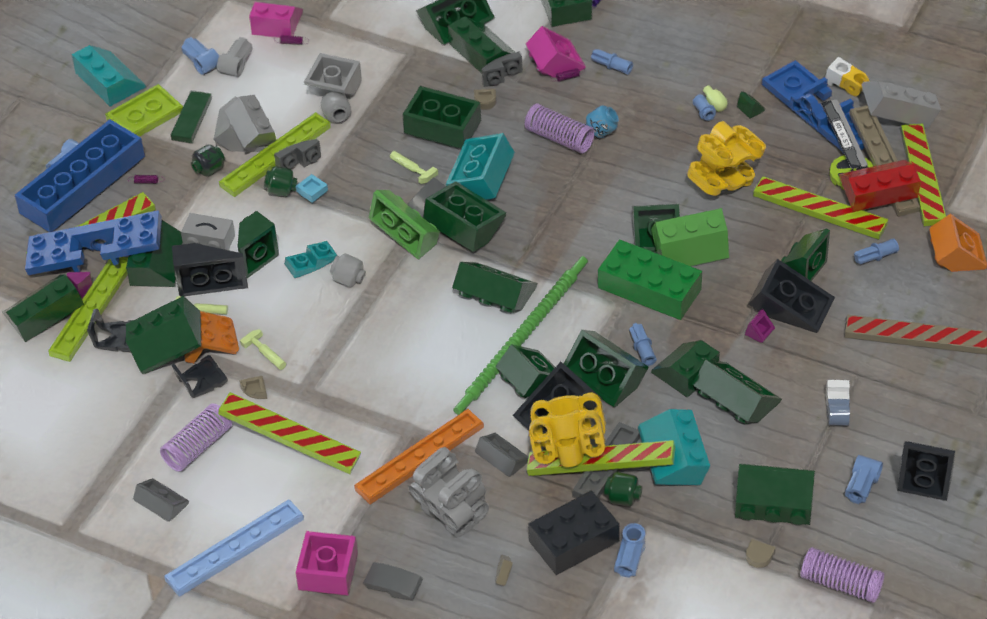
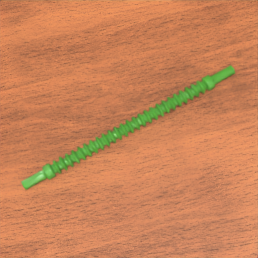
(568, 278)

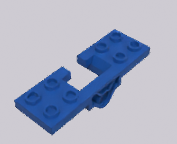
(796, 88)
(122, 237)

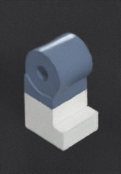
(838, 402)

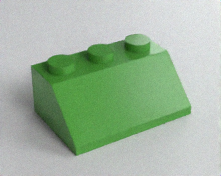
(403, 223)
(693, 238)

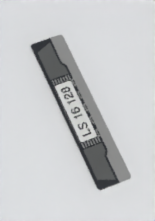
(844, 134)

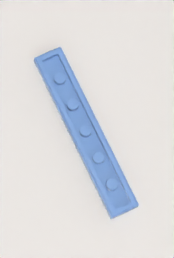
(234, 547)

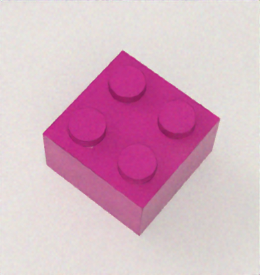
(326, 563)

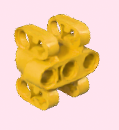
(725, 158)
(567, 429)

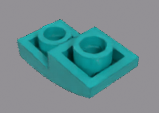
(314, 258)

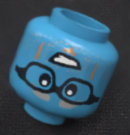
(603, 121)

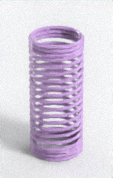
(536, 124)
(176, 452)
(842, 571)

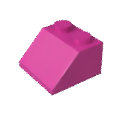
(274, 19)
(553, 52)

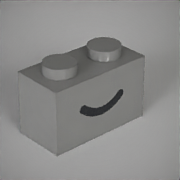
(208, 231)

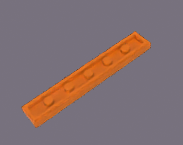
(405, 464)

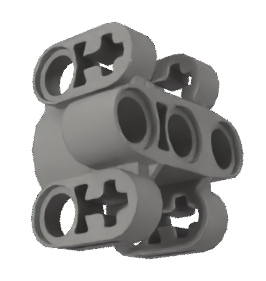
(449, 494)

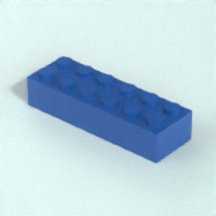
(79, 175)

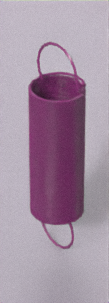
(291, 40)
(567, 74)
(146, 179)

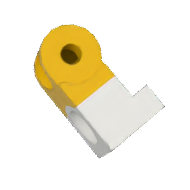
(846, 76)

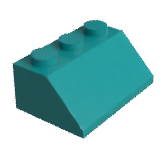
(106, 74)
(482, 164)
(690, 455)

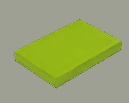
(146, 111)

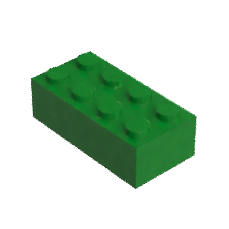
(650, 279)

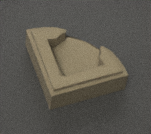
(254, 387)
(503, 570)

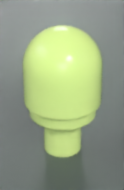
(715, 98)

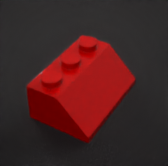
(881, 185)

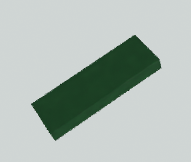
(191, 117)

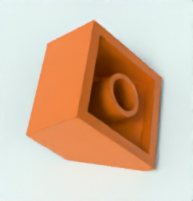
(957, 245)

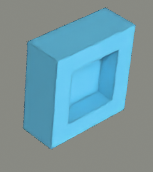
(312, 188)

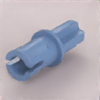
(612, 61)
(876, 251)
(642, 344)

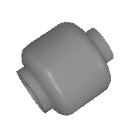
(335, 107)
(347, 270)

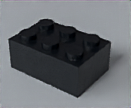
(574, 532)

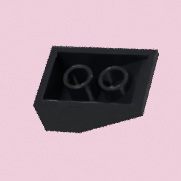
(207, 269)
(791, 298)
(557, 384)
(926, 470)

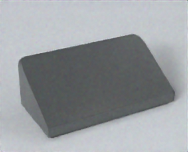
(501, 454)
(159, 499)

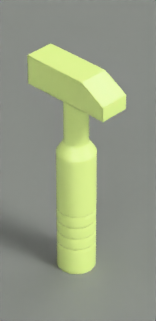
(425, 176)
(213, 309)
(253, 338)

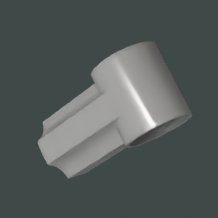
(234, 59)

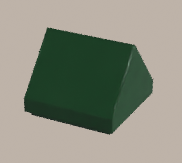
(749, 105)

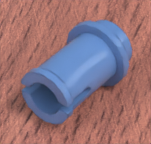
(706, 111)

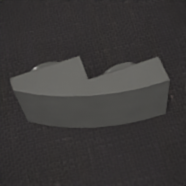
(504, 66)
(302, 153)
(428, 189)
(394, 580)

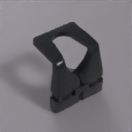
(116, 341)
(205, 373)

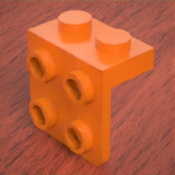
(216, 334)

